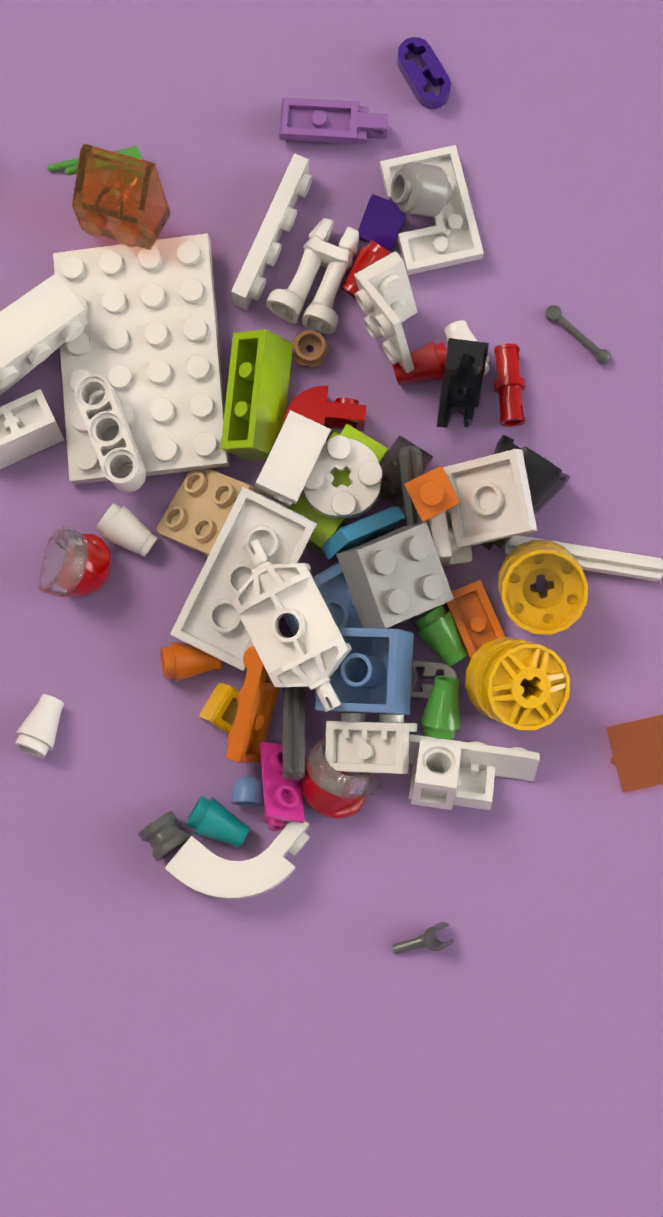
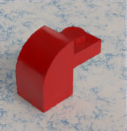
(315, 406)

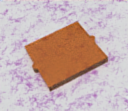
(638, 752)

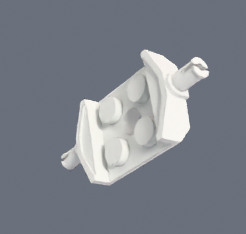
(318, 645)

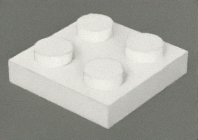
(491, 498)

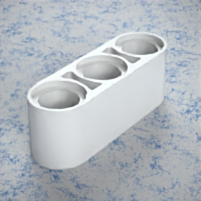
(97, 420)

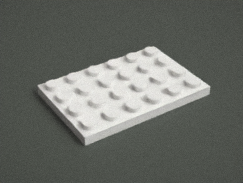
(155, 346)

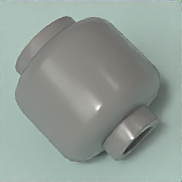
(421, 189)

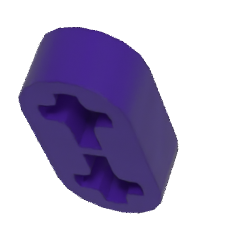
(417, 77)

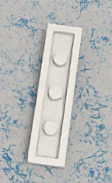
(266, 246)

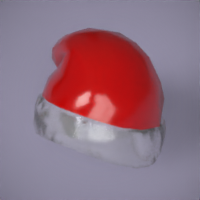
(74, 564)
(332, 791)

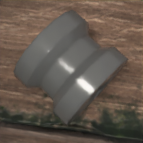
(164, 836)

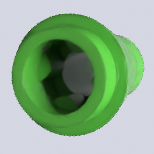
(441, 634)
(442, 710)

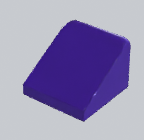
(381, 222)

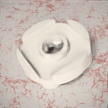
(365, 474)

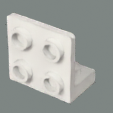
(387, 302)

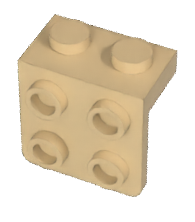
(200, 509)

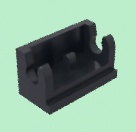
(461, 380)

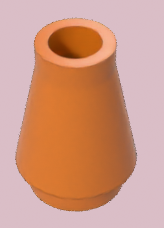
(184, 661)

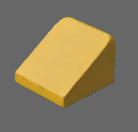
(221, 707)

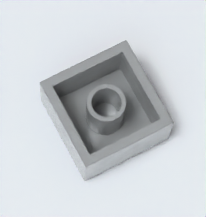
(395, 576)

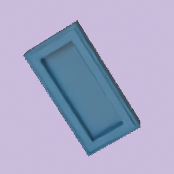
(362, 531)

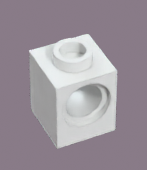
(433, 788)

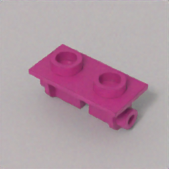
(281, 797)

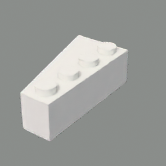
(37, 327)

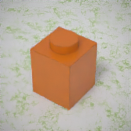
(432, 494)

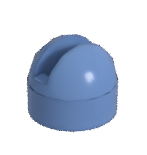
(248, 792)

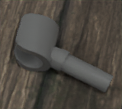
(427, 940)

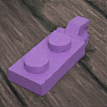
(329, 121)

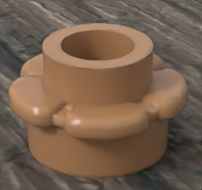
(314, 339)

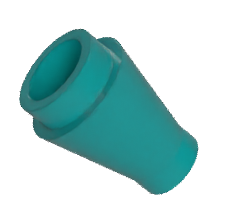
(216, 822)

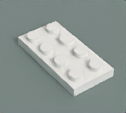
(208, 614)

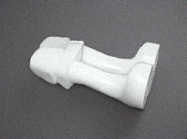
(319, 314)

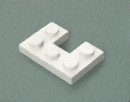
(455, 233)

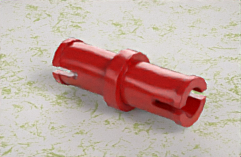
(509, 385)

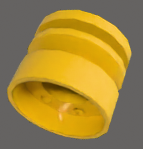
(561, 600)
(496, 677)

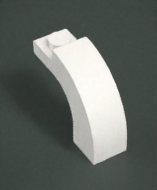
(238, 879)

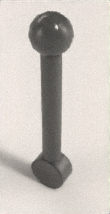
(553, 315)

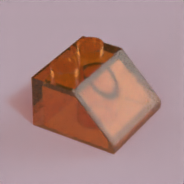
(119, 197)

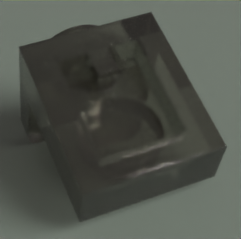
(391, 477)

